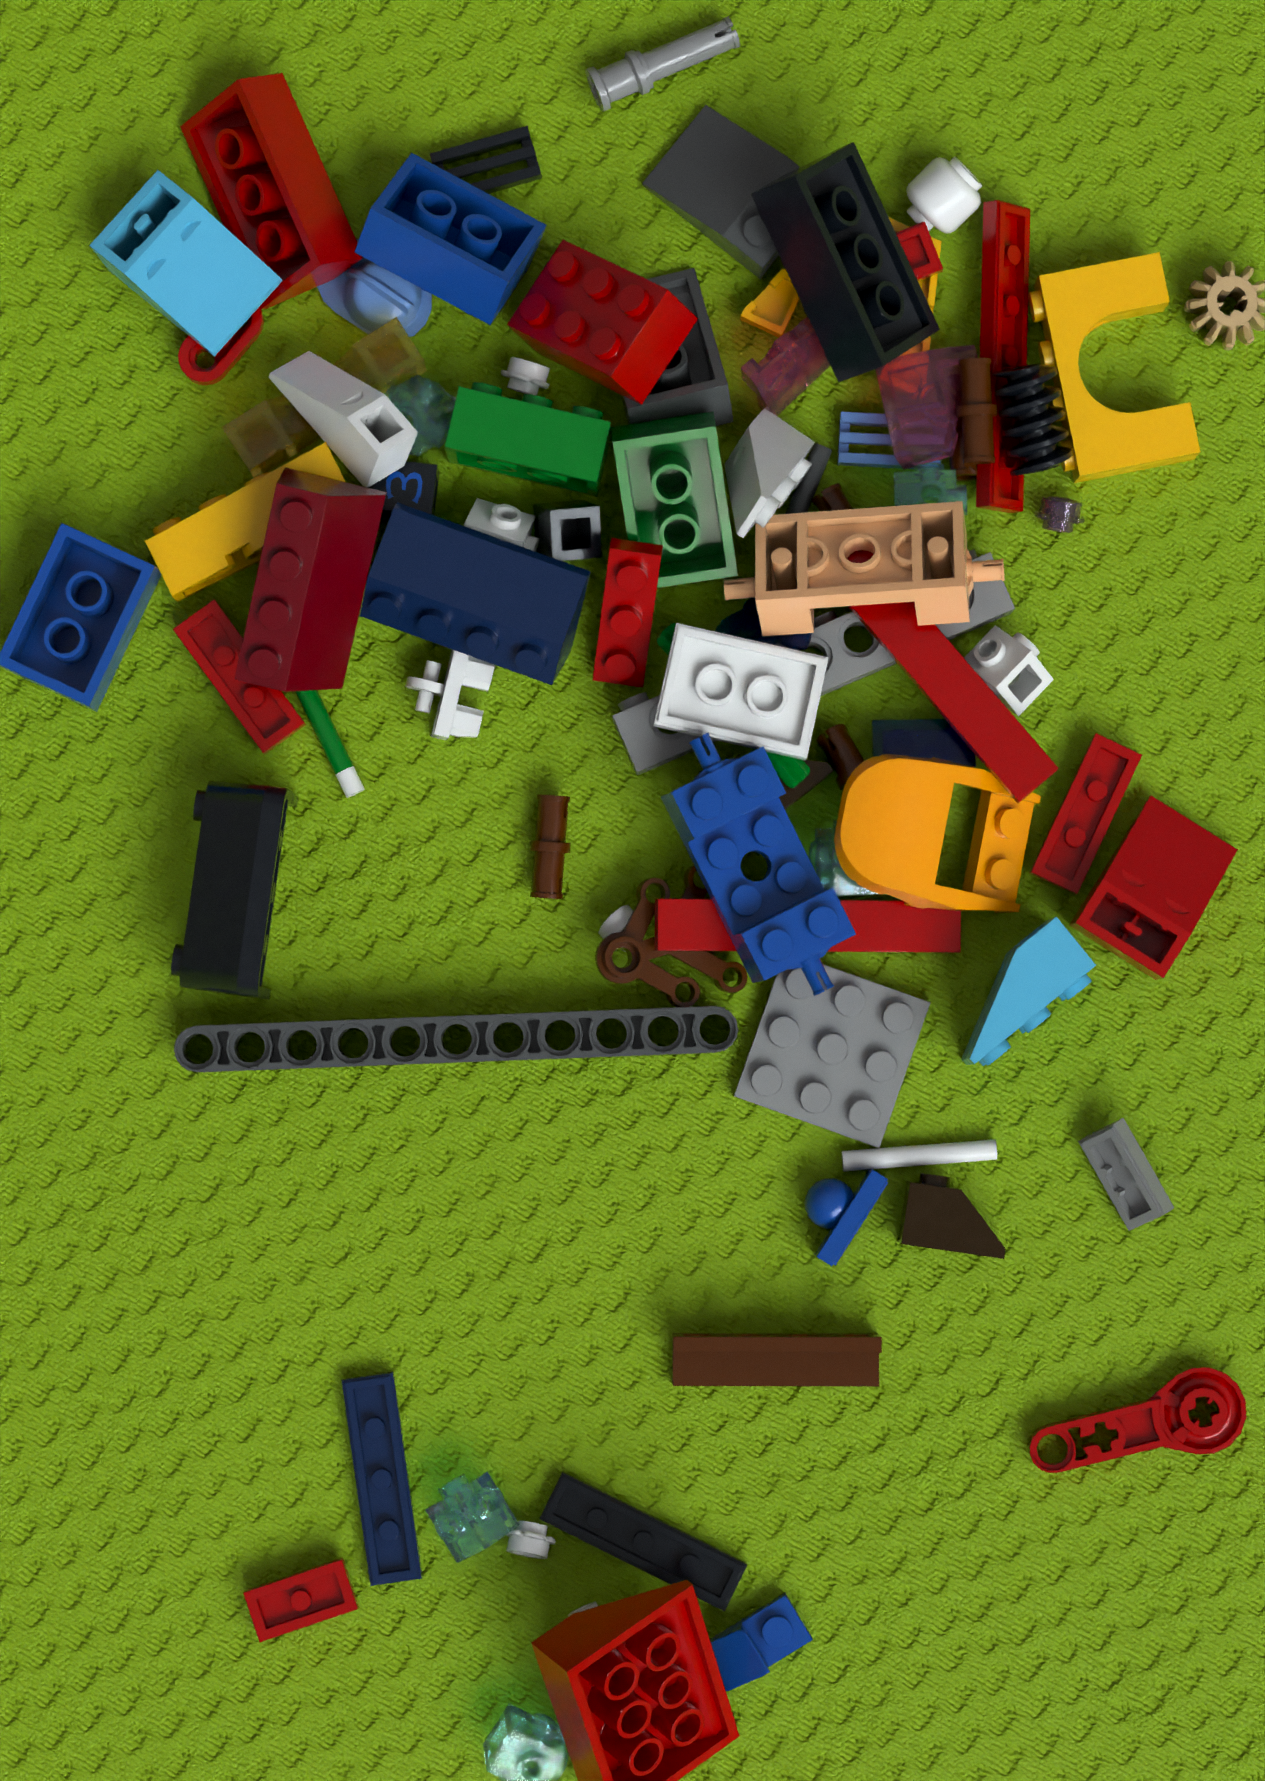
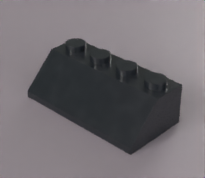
(845, 262)

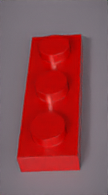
(627, 612)
(216, 649)
(1085, 814)

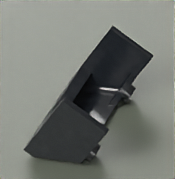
(233, 888)

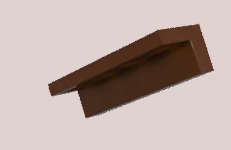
(776, 1359)

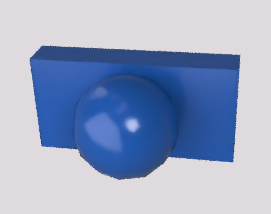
(837, 1208)

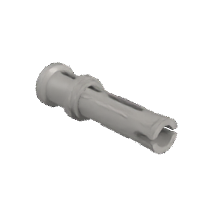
(639, 70)

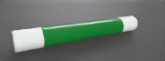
(330, 742)

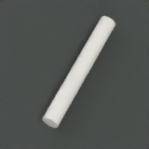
(919, 1155)

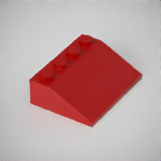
(637, 1687)

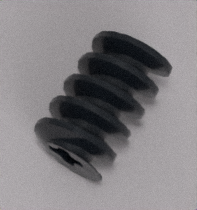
(1033, 418)

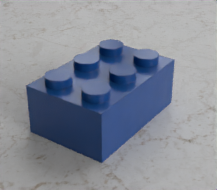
(450, 238)
(79, 617)

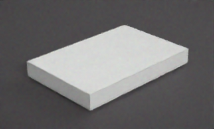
(741, 691)

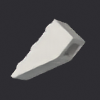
(348, 415)
(765, 469)

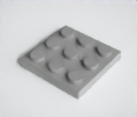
(833, 1053)

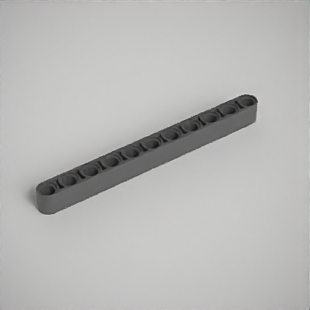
(431, 1032)

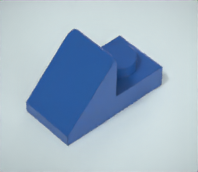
(758, 1642)

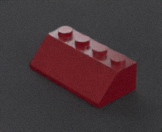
(309, 583)

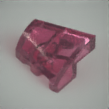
(787, 368)
(921, 403)

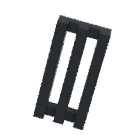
(490, 144)

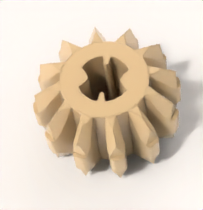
(1218, 288)

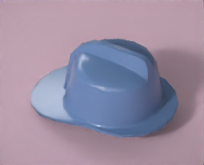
(374, 296)

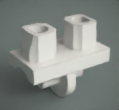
(451, 717)

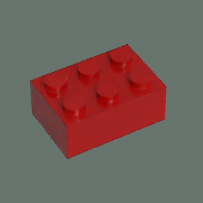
(602, 321)

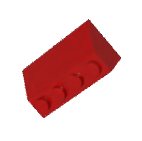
(272, 184)

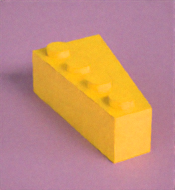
(227, 529)

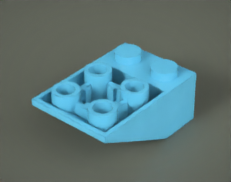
(185, 263)
(1030, 977)

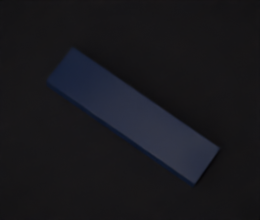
(382, 1478)

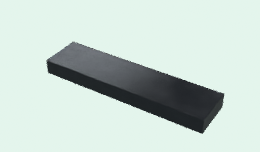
(642, 1540)

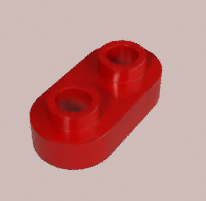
(225, 358)

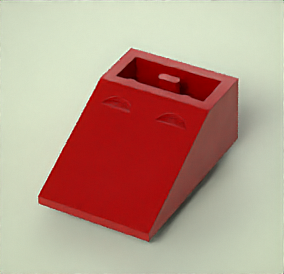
(1154, 888)

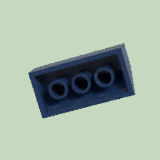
(475, 594)

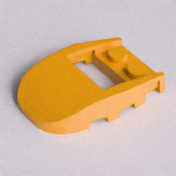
(896, 825)

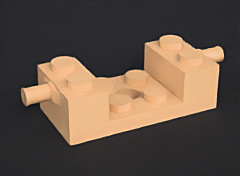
(915, 559)

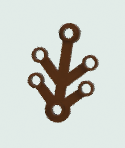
(641, 951)

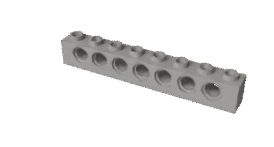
(651, 748)

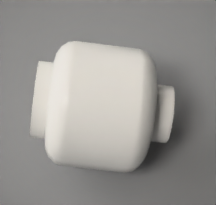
(943, 195)

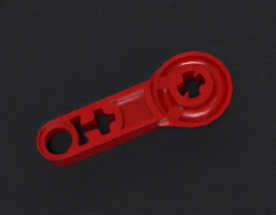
(1156, 1422)

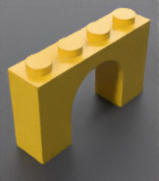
(1100, 438)

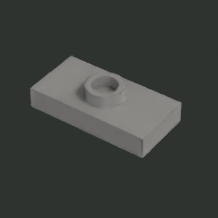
(1126, 1174)

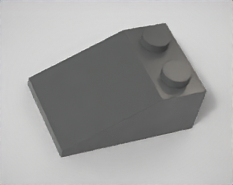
(710, 185)
(695, 376)

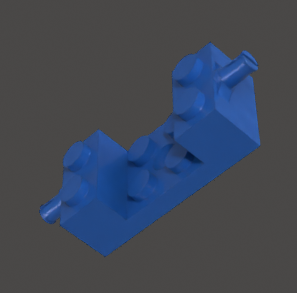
(787, 914)

